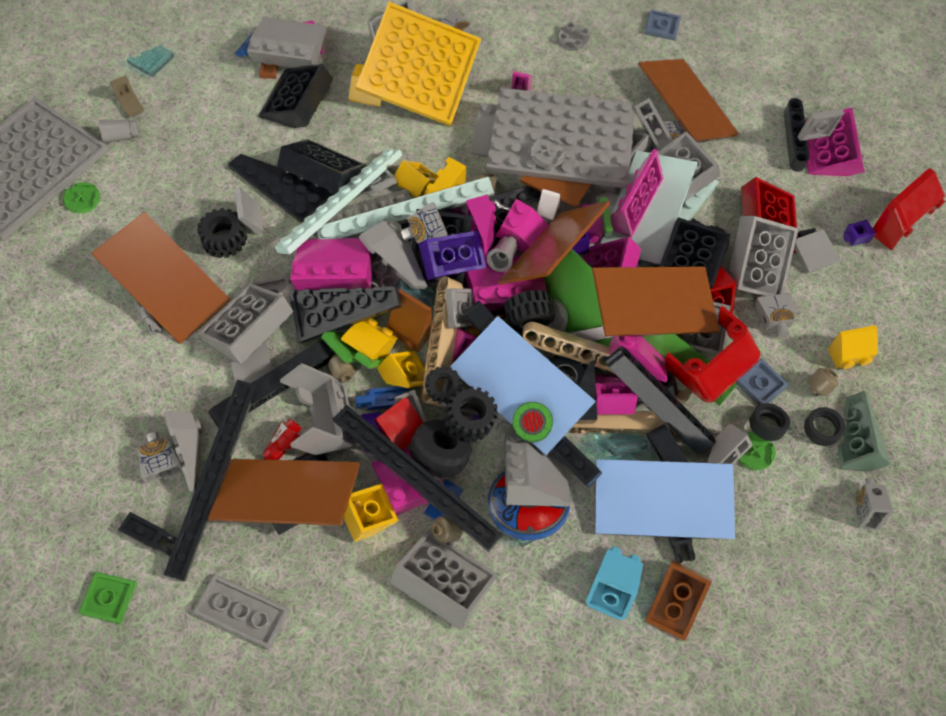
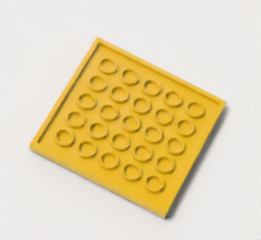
(418, 64)

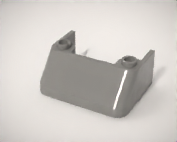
(326, 399)

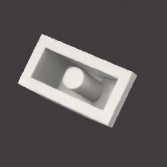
(549, 205)

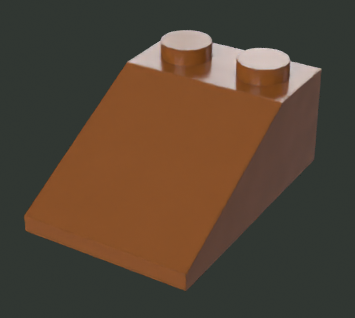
(411, 322)
(678, 600)

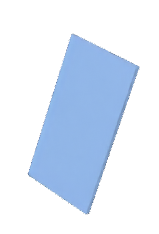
(520, 374)
(665, 499)

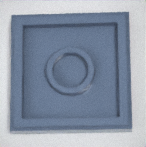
(662, 24)
(762, 383)

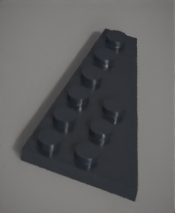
(285, 189)
(338, 308)

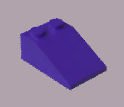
(452, 255)

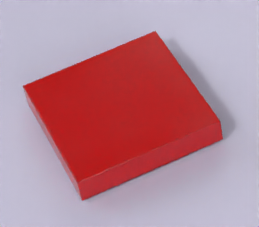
(399, 423)

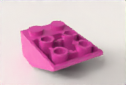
(614, 395)

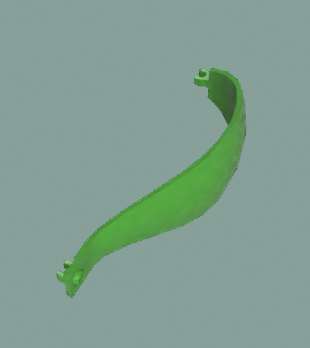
(575, 286)

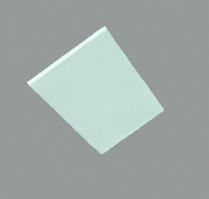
(661, 215)

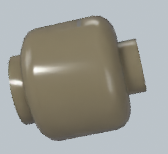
(341, 370)
(823, 381)
(445, 530)

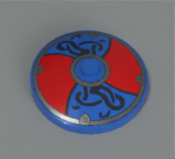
(523, 521)

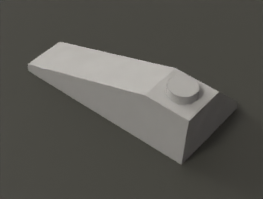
(389, 243)
(186, 435)

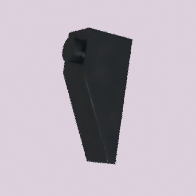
(588, 385)

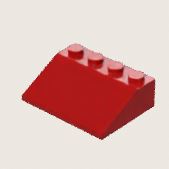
(768, 202)

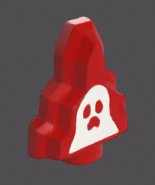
(282, 439)

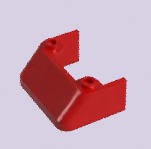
(908, 207)
(725, 369)

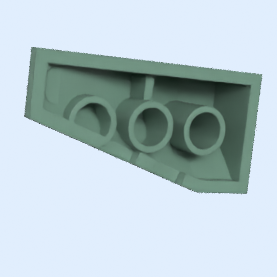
(863, 441)

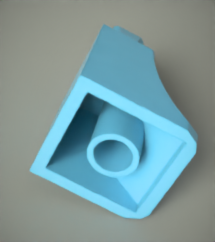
(616, 584)

